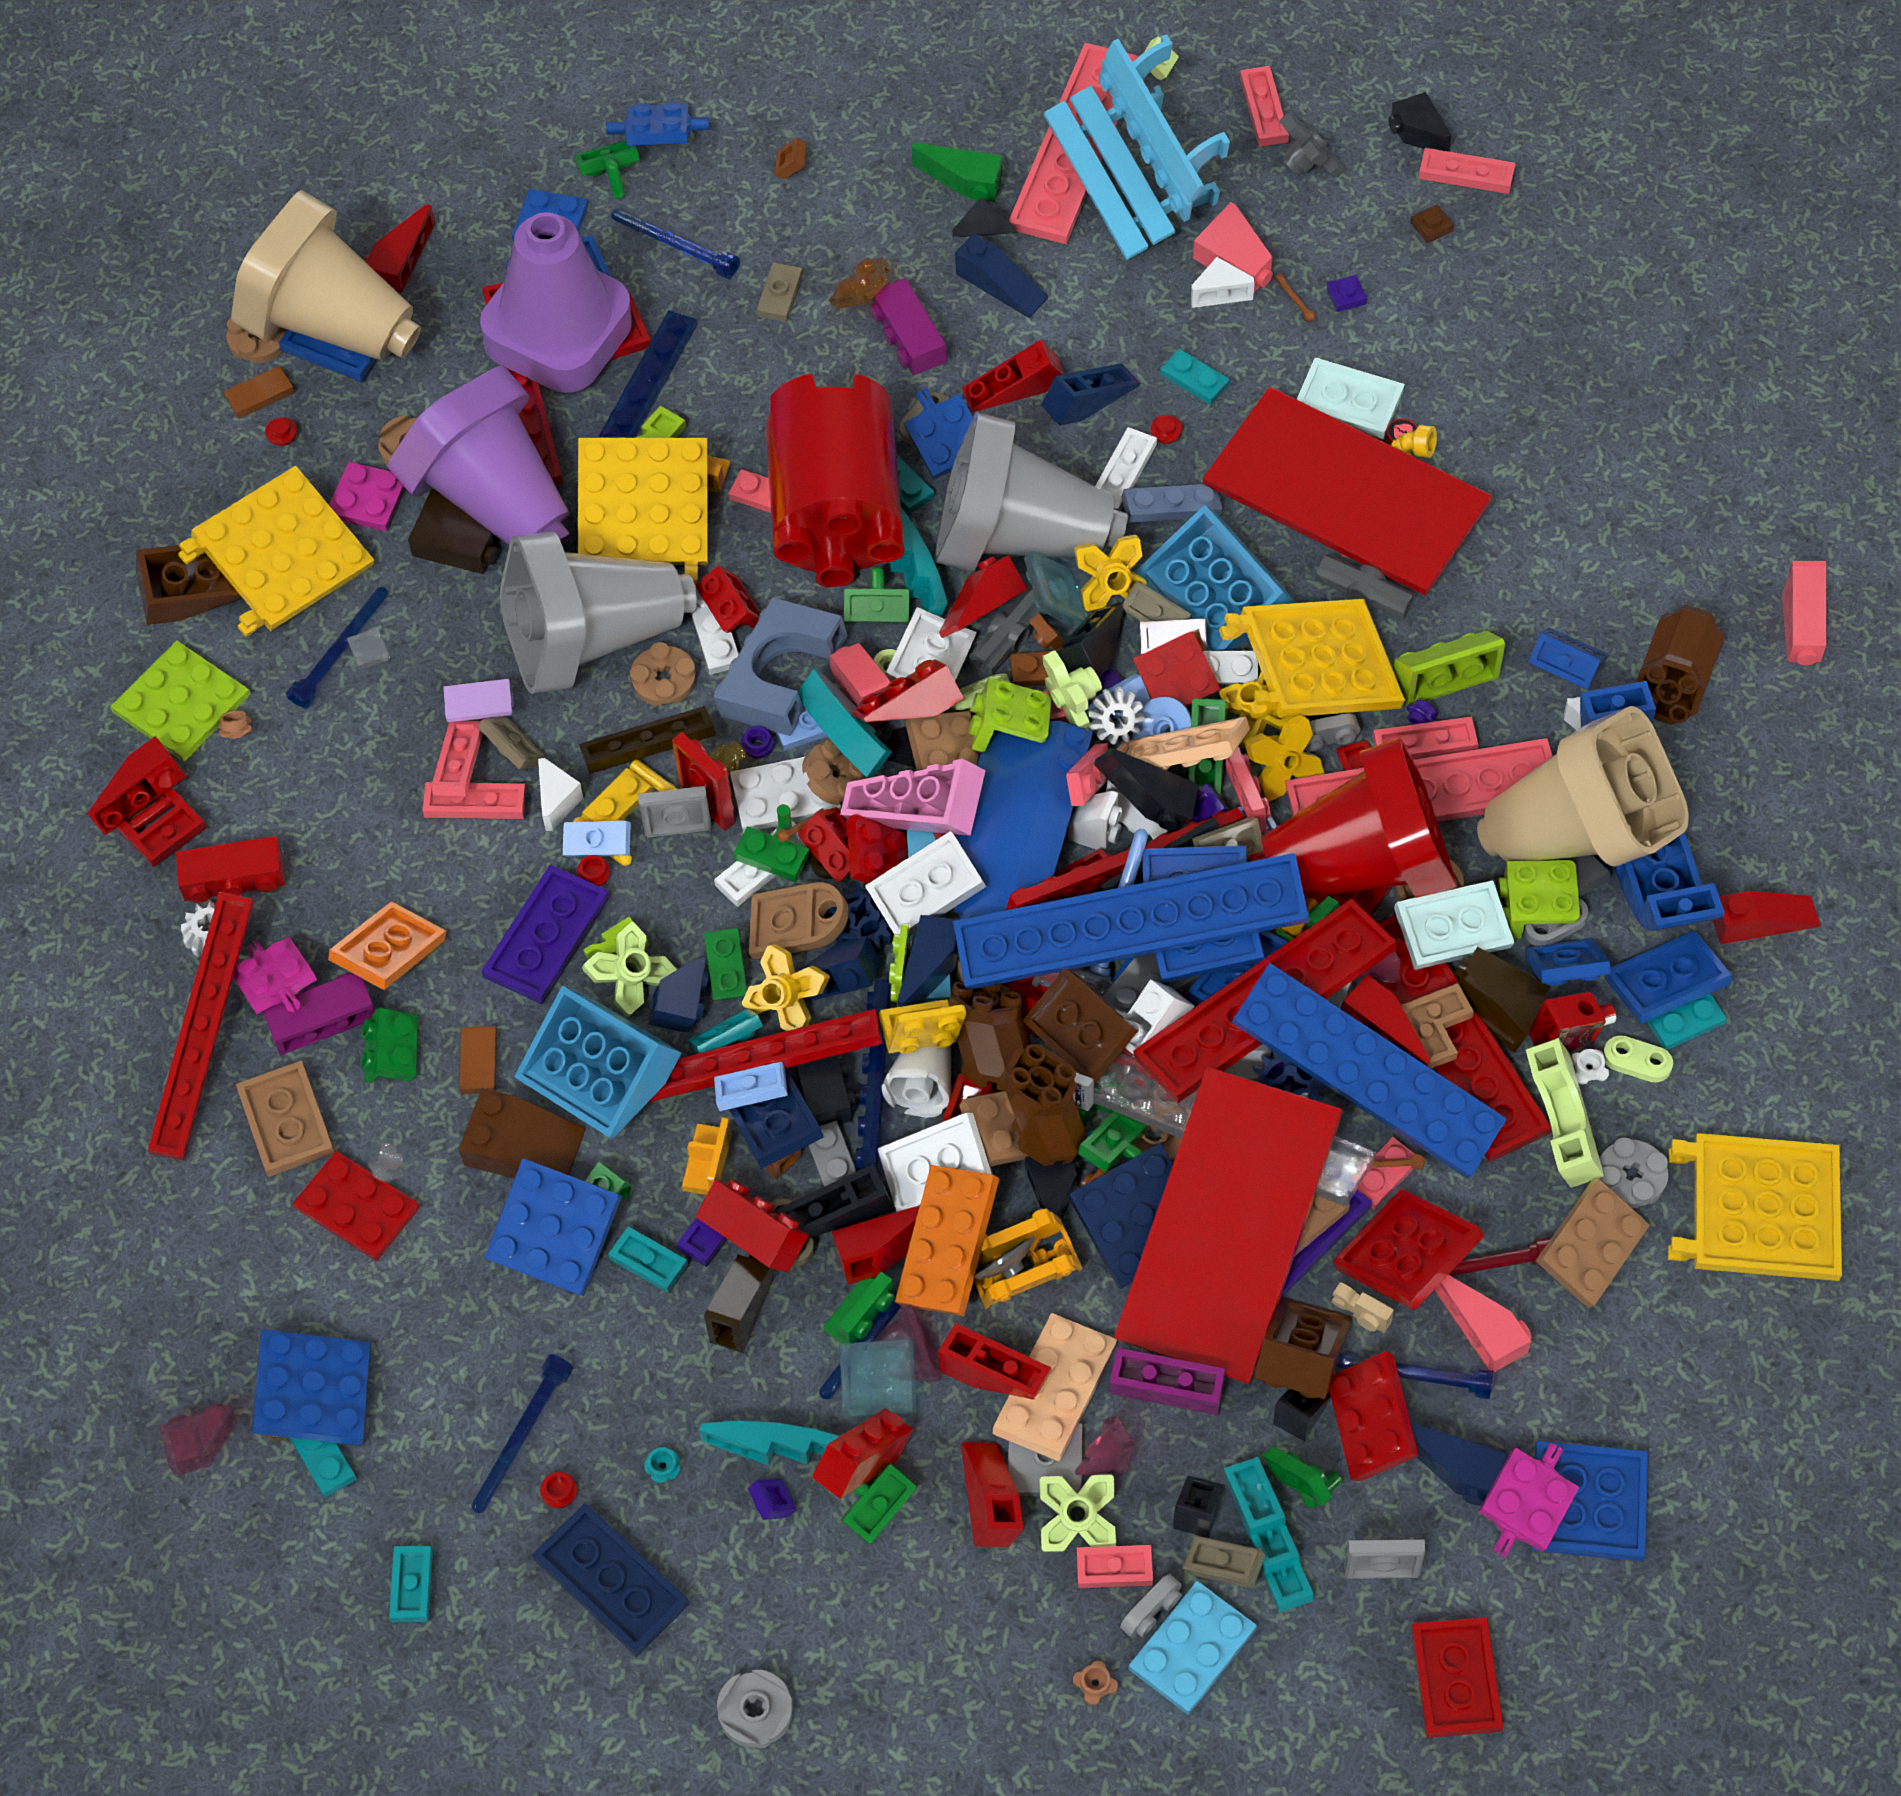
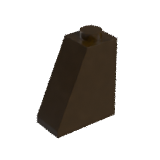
(451, 536)
(1501, 995)
(738, 1303)

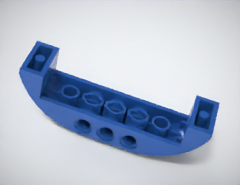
(1665, 884)

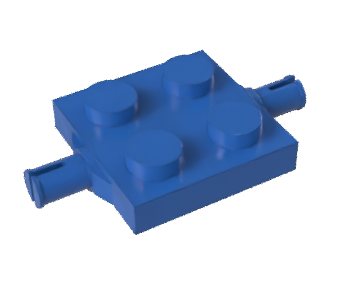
(657, 124)
(939, 431)

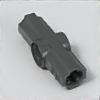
(1365, 584)
(1005, 634)

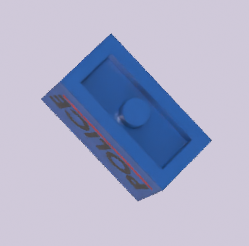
(1567, 657)

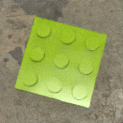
(180, 700)

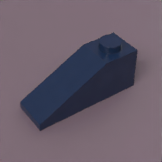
(997, 275)
(1085, 392)
(930, 959)
(1459, 1463)

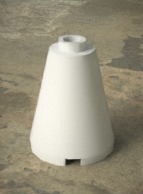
(920, 1081)

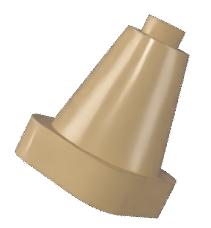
(317, 286)
(1598, 795)

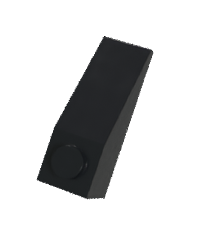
(1093, 641)
(1151, 790)
(841, 1203)

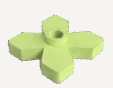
(1071, 690)
(612, 968)
(1062, 1499)

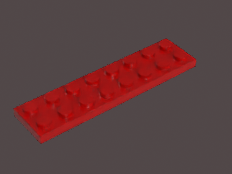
(1319, 958)
(1480, 1062)

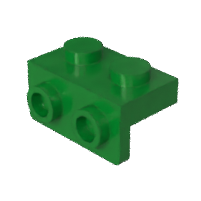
(389, 1045)
(858, 1310)

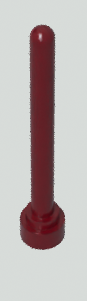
(1502, 1259)

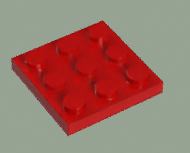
(1408, 1249)

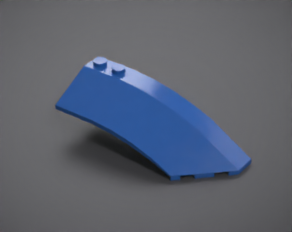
(1020, 813)

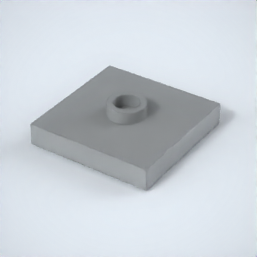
(675, 811)
(1029, 1466)
(1384, 1559)

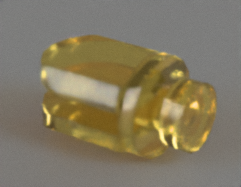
(729, 756)

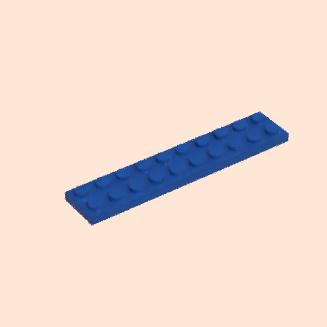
(1130, 921)

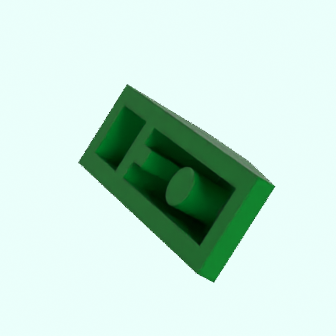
(963, 171)
(1208, 770)

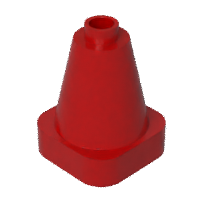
(1368, 832)

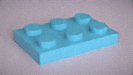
(1192, 1647)

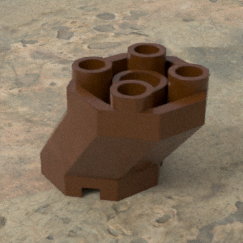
(1681, 662)
(989, 1031)
(1043, 1103)

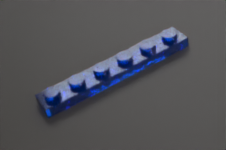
(649, 376)
(871, 1093)

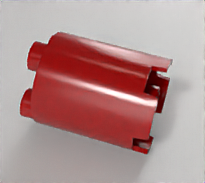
(833, 478)

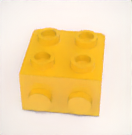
(921, 1026)

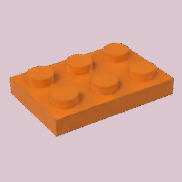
(387, 945)

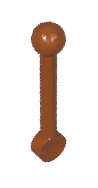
(1309, 315)
(784, 835)
(1416, 1162)

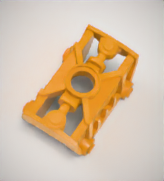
(1041, 1226)

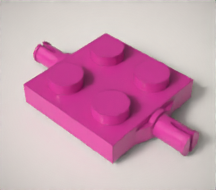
(273, 975)
(1528, 1500)

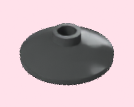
(1009, 1262)

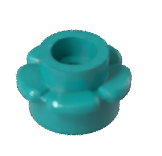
(659, 1456)

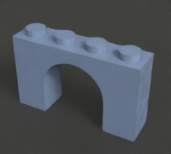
(780, 630)

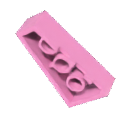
(920, 800)

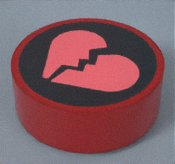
(1398, 427)

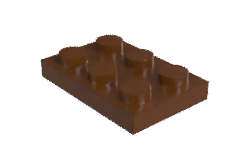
(1080, 1025)

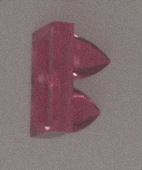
(913, 1327)
(1109, 1451)

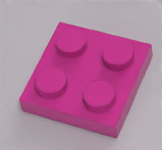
(367, 496)

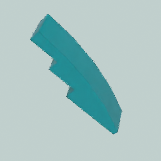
(920, 570)
(835, 717)
(763, 1439)
(1268, 1531)

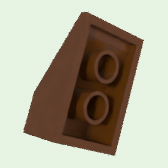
(178, 590)
(511, 1129)
(1302, 1348)

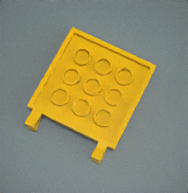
(644, 500)
(279, 550)
(1316, 658)
(1762, 1206)

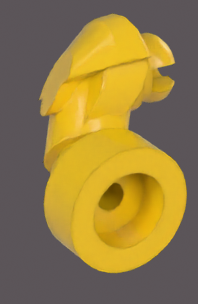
(1421, 441)

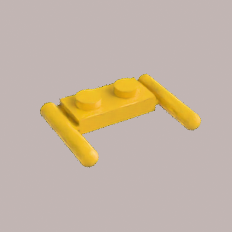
(622, 797)

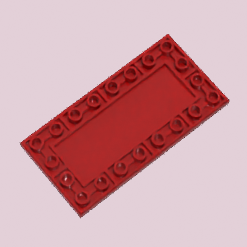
(1347, 490)
(1228, 1224)

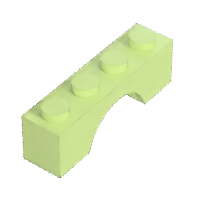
(1560, 1091)

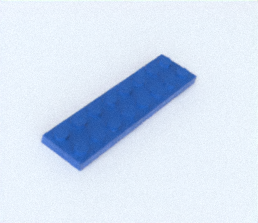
(1368, 1070)

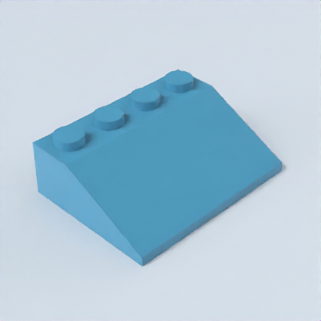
(1211, 575)
(595, 1062)

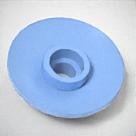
(1160, 715)

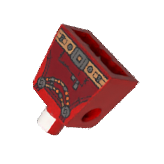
(1572, 1019)

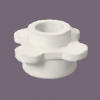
(1589, 1057)

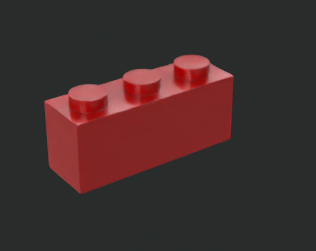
(230, 869)
(752, 1224)
(862, 1453)

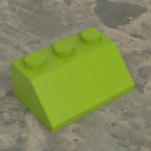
(1449, 666)

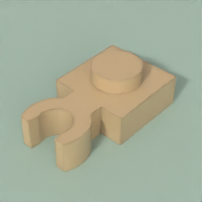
(1369, 1312)

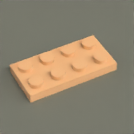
(1189, 744)
(1077, 1365)

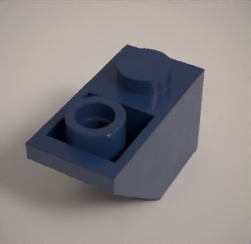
(850, 966)
(677, 998)

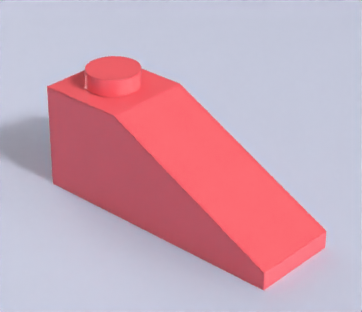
(1486, 1324)

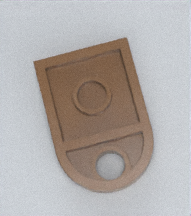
(796, 918)

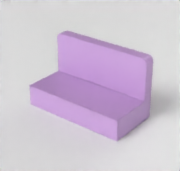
(478, 700)

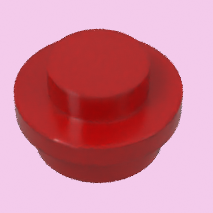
(1166, 429)
(281, 431)
(594, 870)
(558, 1490)

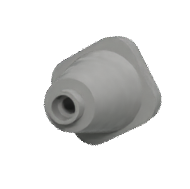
(1017, 502)
(582, 606)

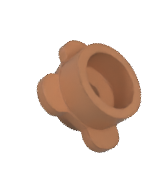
(234, 724)
(1098, 1672)

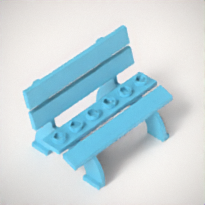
(1157, 144)

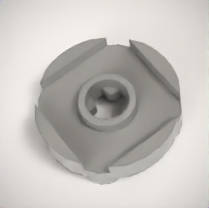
(1644, 1157)
(761, 1729)

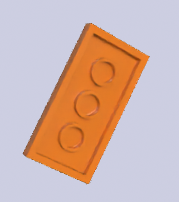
(947, 1240)

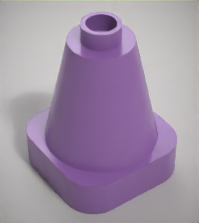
(555, 310)
(483, 459)

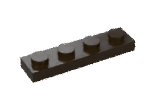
(645, 739)

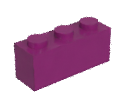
(908, 327)
(321, 1014)
(1167, 1381)

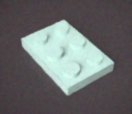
(1352, 396)
(1453, 924)

